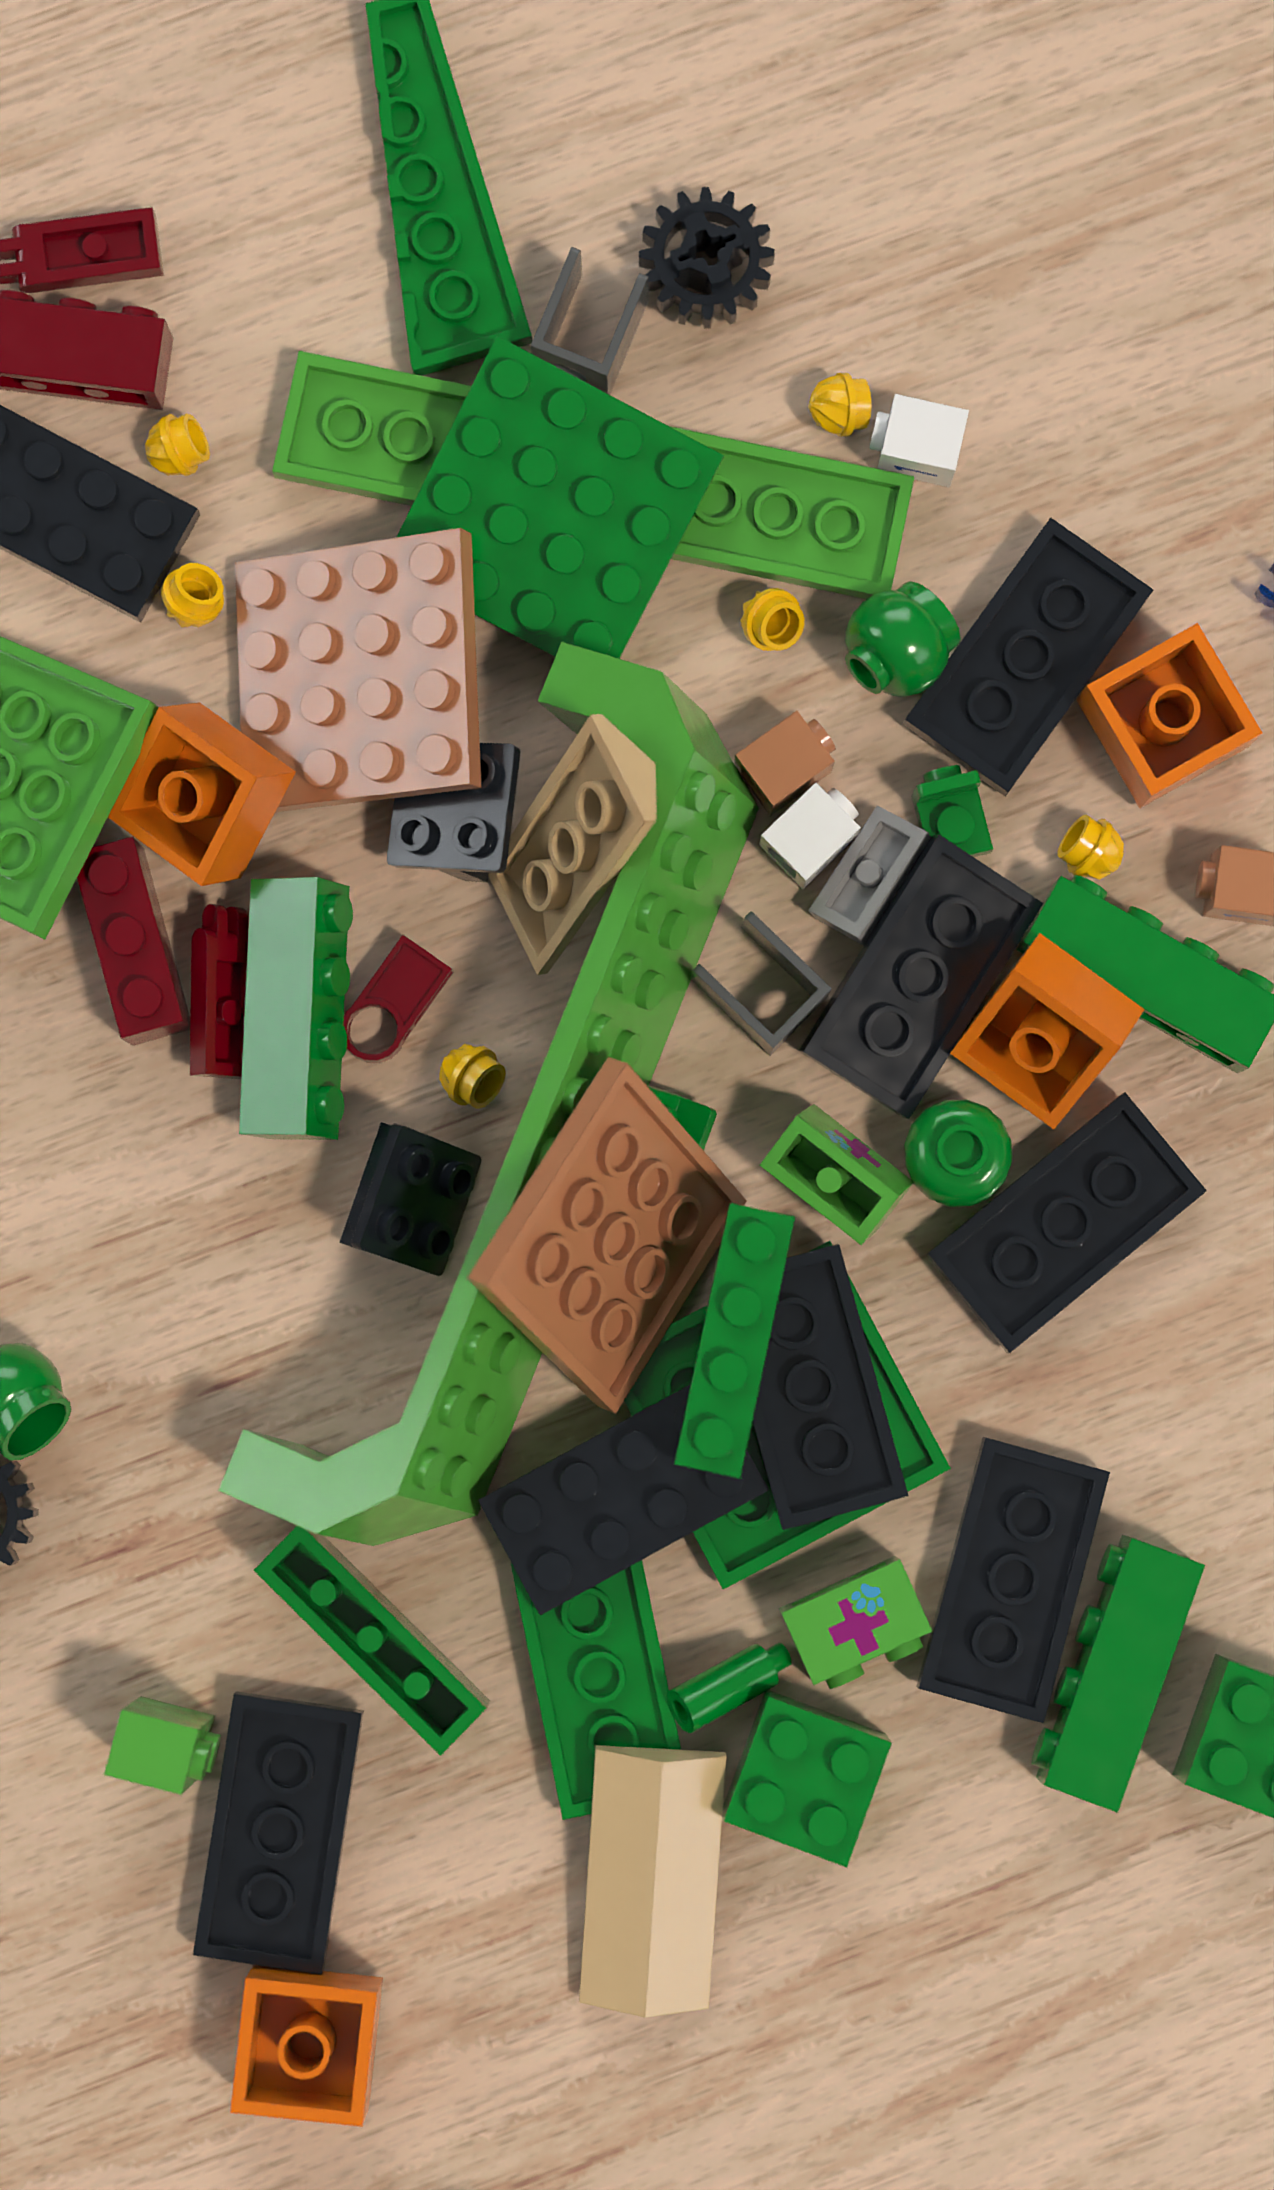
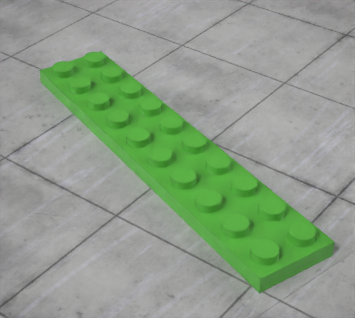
(761, 516)

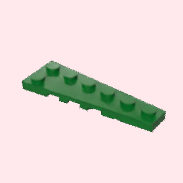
(445, 228)

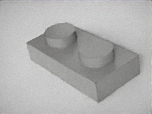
(869, 875)

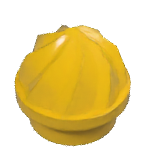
(841, 404)
(177, 445)
(193, 595)
(772, 620)
(1091, 848)
(472, 1075)

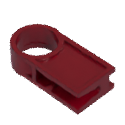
(405, 988)

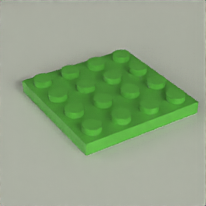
(61, 769)

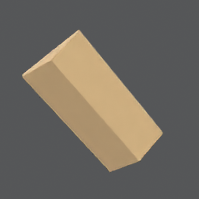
(576, 839)
(652, 1880)

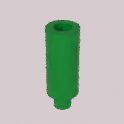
(727, 1685)

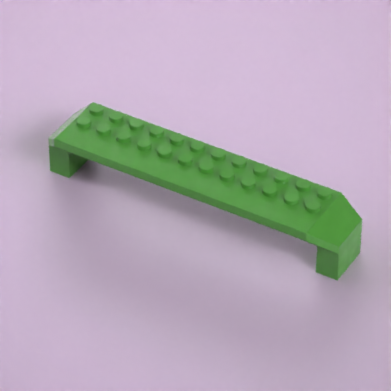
(621, 1008)

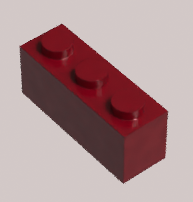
(83, 351)
(132, 942)

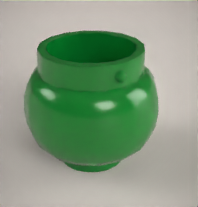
(900, 640)
(958, 1153)
(30, 1401)

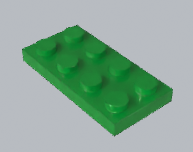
(597, 1679)

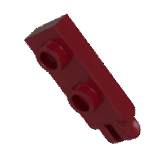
(82, 251)
(218, 992)

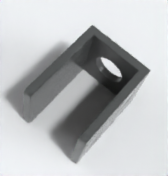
(592, 372)
(790, 963)

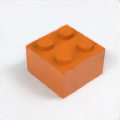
(1168, 715)
(201, 793)
(1047, 1031)
(306, 2045)

